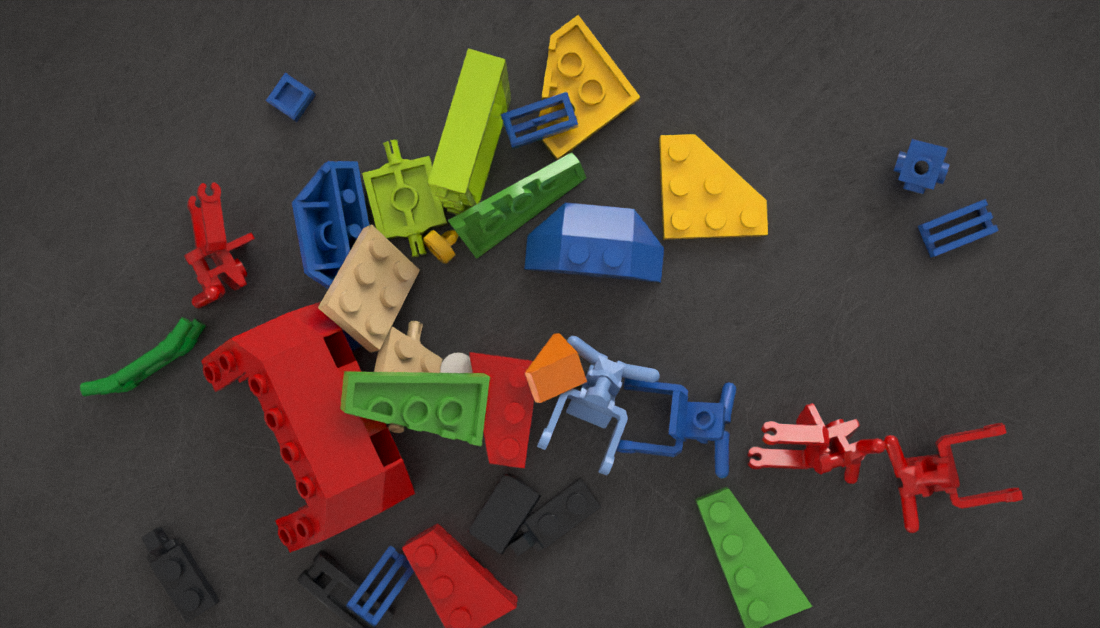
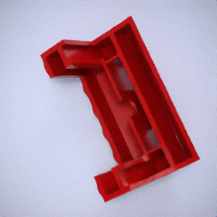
(339, 460)

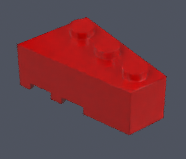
(507, 408)
(455, 582)

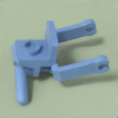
(597, 396)

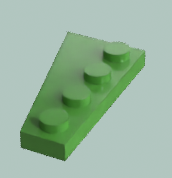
(509, 209)
(421, 401)
(751, 568)

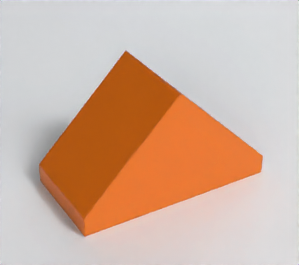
(554, 370)

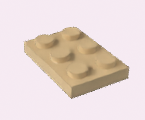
(369, 289)

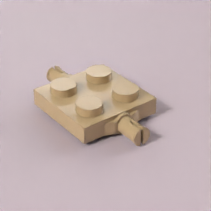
(406, 354)

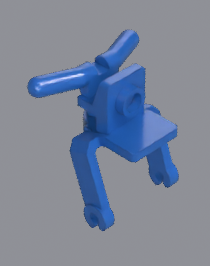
(689, 421)

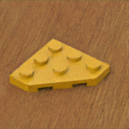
(592, 82)
(705, 194)

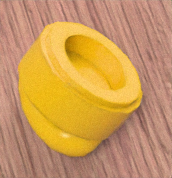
(441, 245)

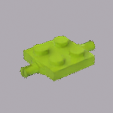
(403, 199)

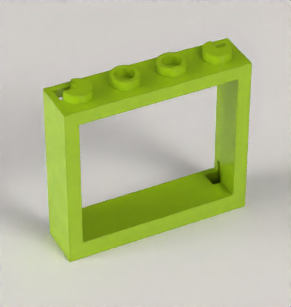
(471, 132)

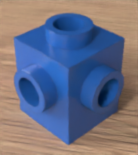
(922, 151)

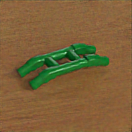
(176, 344)

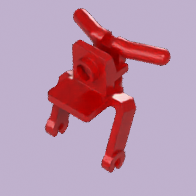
(212, 243)
(825, 445)
(938, 473)

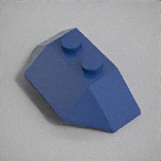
(329, 218)
(595, 243)

